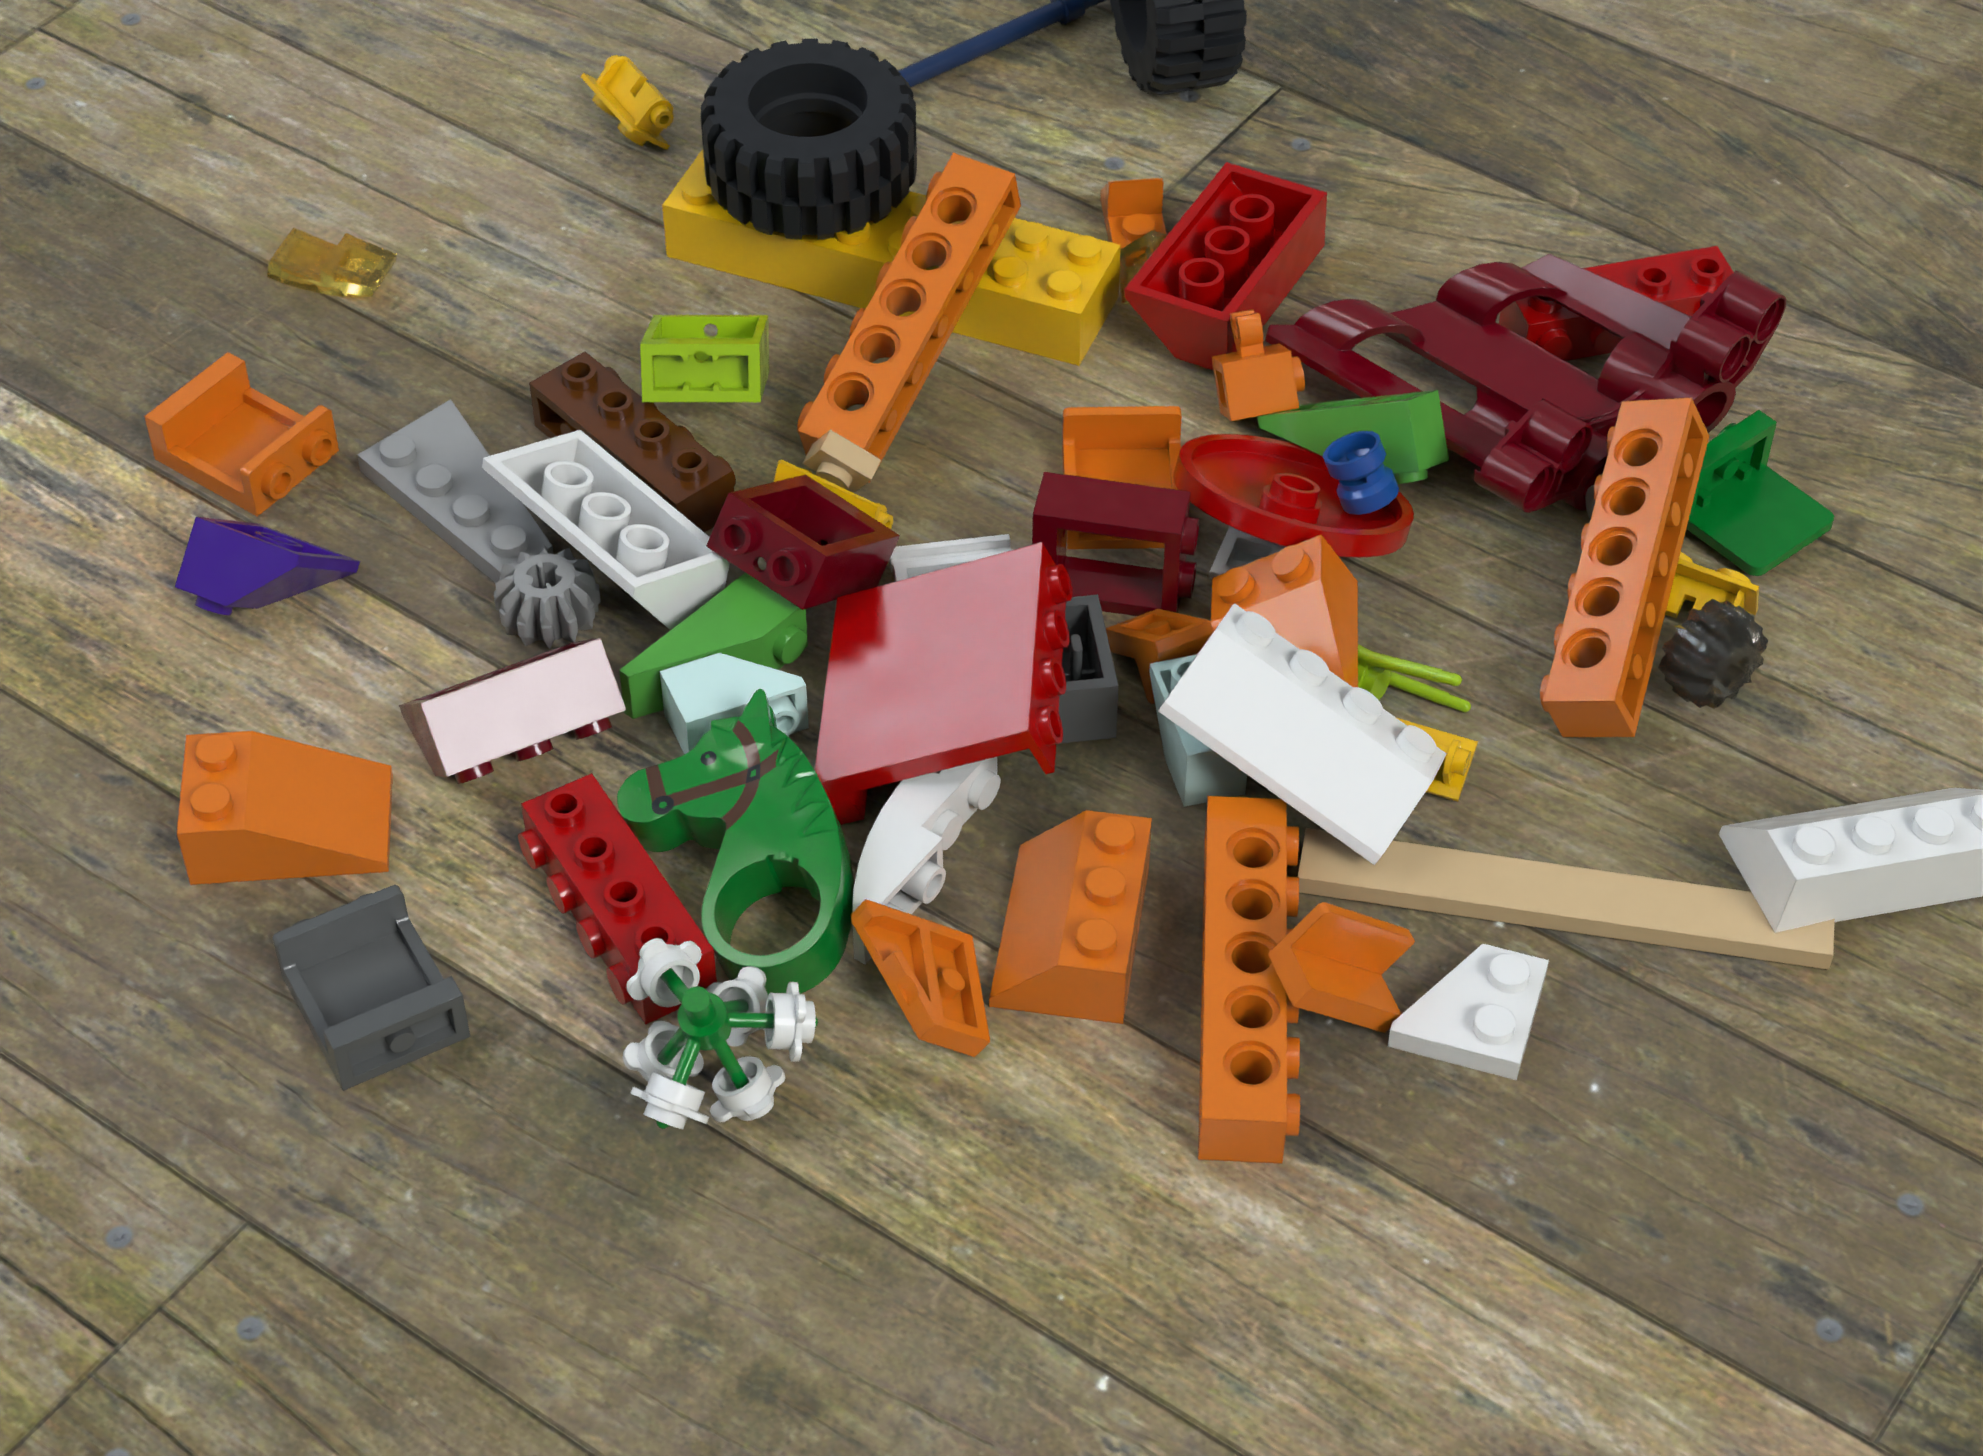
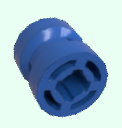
(1359, 468)

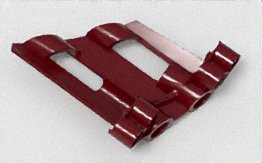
(1535, 416)

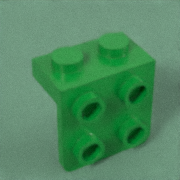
(1748, 507)

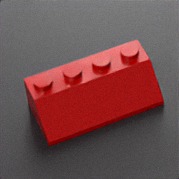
(1228, 254)

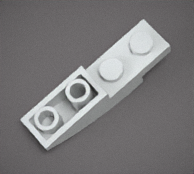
(907, 842)

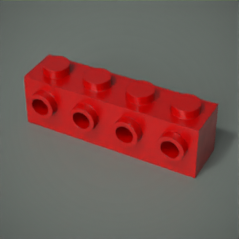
(1671, 279)
(607, 885)

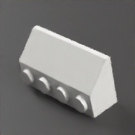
(614, 523)
(1304, 732)
(1862, 857)

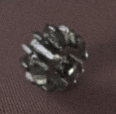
(1713, 653)

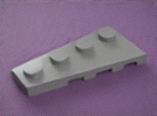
(440, 480)

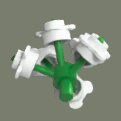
(714, 1022)

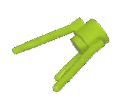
(1377, 673)

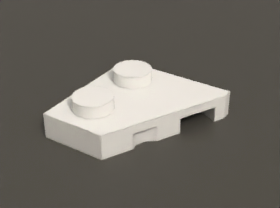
(1476, 1013)

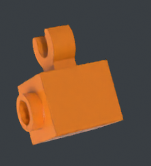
(1256, 377)

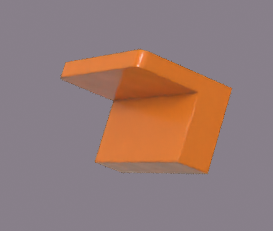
(1337, 964)

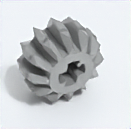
(547, 597)

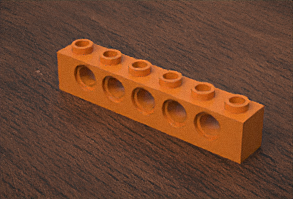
(964, 192)
(1625, 569)
(1240, 990)

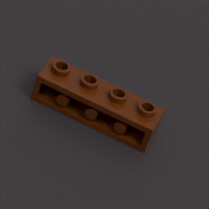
(635, 433)

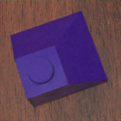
(253, 565)

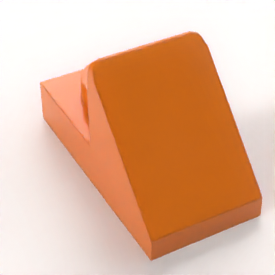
(1132, 209)
(1158, 638)

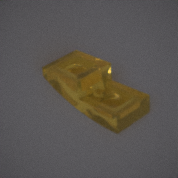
(321, 267)

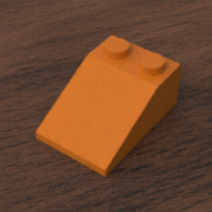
(1305, 598)
(280, 810)

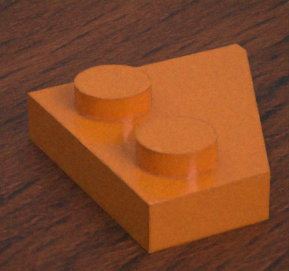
(929, 974)

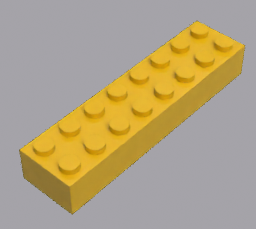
(1038, 295)

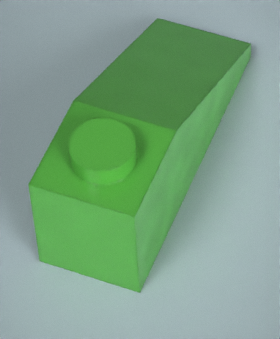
(1406, 424)
(739, 621)

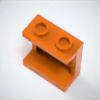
(238, 437)
(1120, 446)

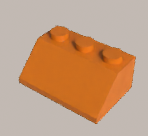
(1075, 918)

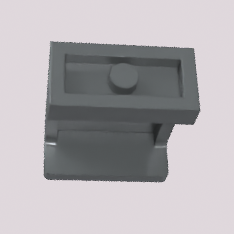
(369, 987)

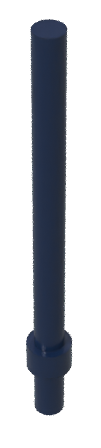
(995, 38)

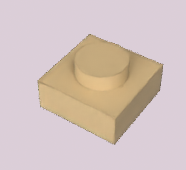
(841, 461)

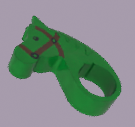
(774, 827)

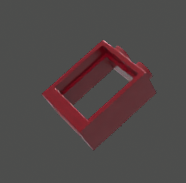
(1122, 512)
(789, 528)

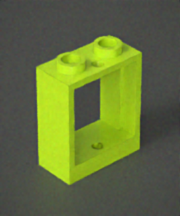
(691, 366)

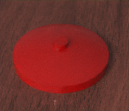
(1283, 495)

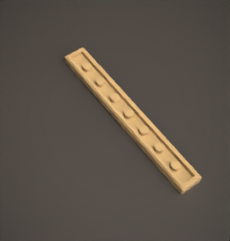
(1559, 899)

